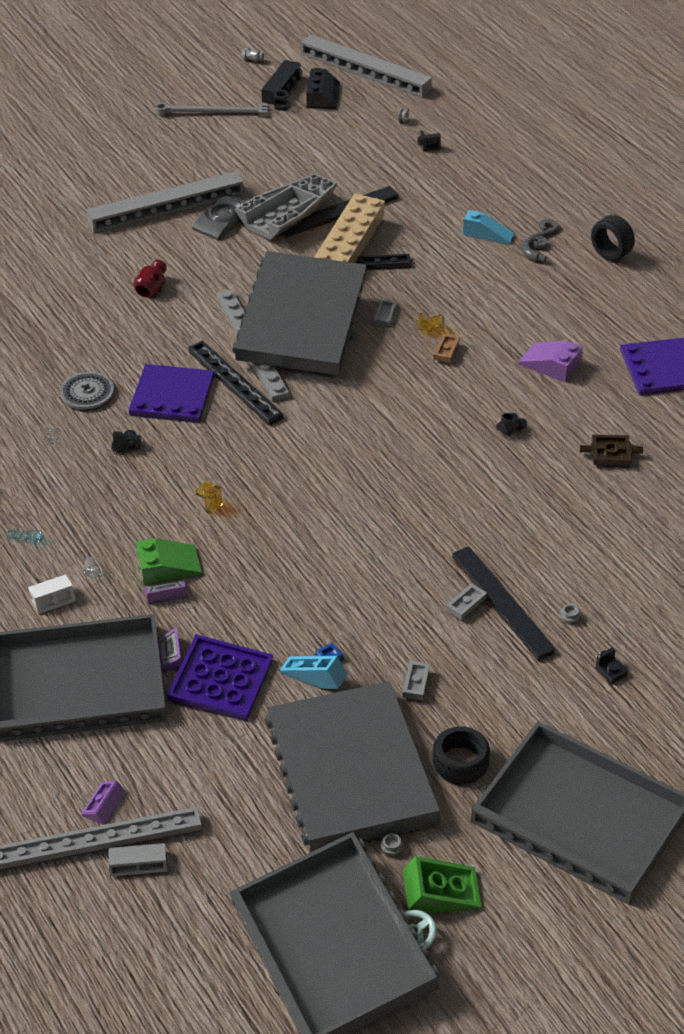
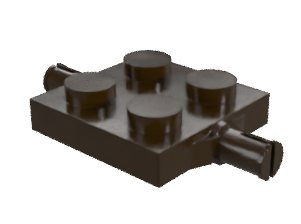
(611, 450)

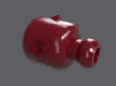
(150, 279)

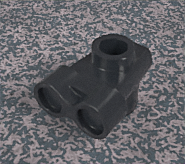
(510, 422)
(126, 440)

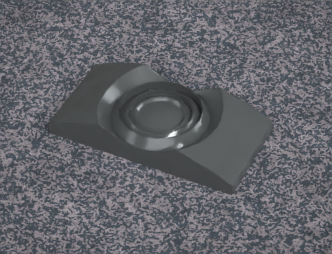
(219, 219)

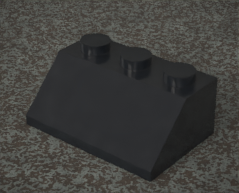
(322, 89)

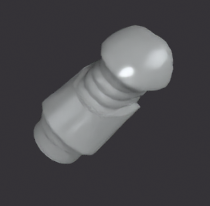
(253, 55)

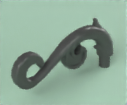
(538, 240)

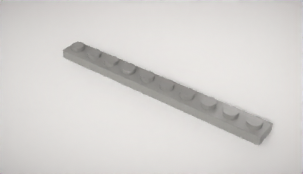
(268, 374)
(99, 837)

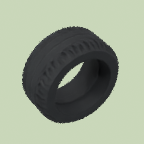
(621, 230)
(461, 738)

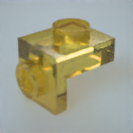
(430, 325)
(212, 495)

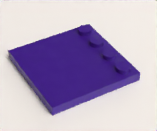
(655, 365)
(171, 393)
(220, 677)

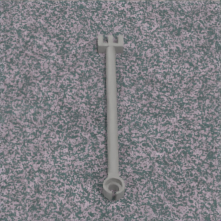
(262, 110)

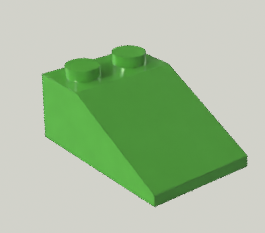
(166, 560)
(440, 886)

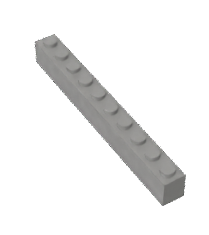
(366, 66)
(164, 202)

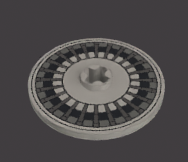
(86, 390)

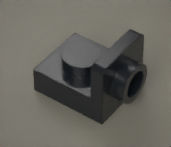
(429, 142)
(609, 666)

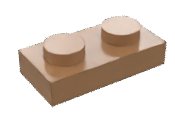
(446, 348)

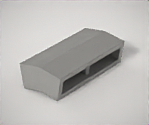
(137, 859)

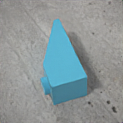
(484, 227)
(319, 671)

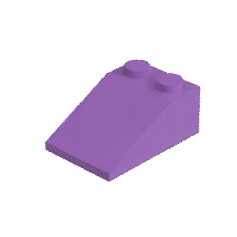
(553, 359)

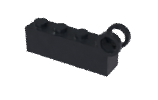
(280, 84)

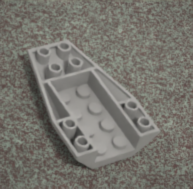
(285, 206)

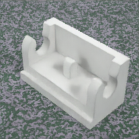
(52, 594)

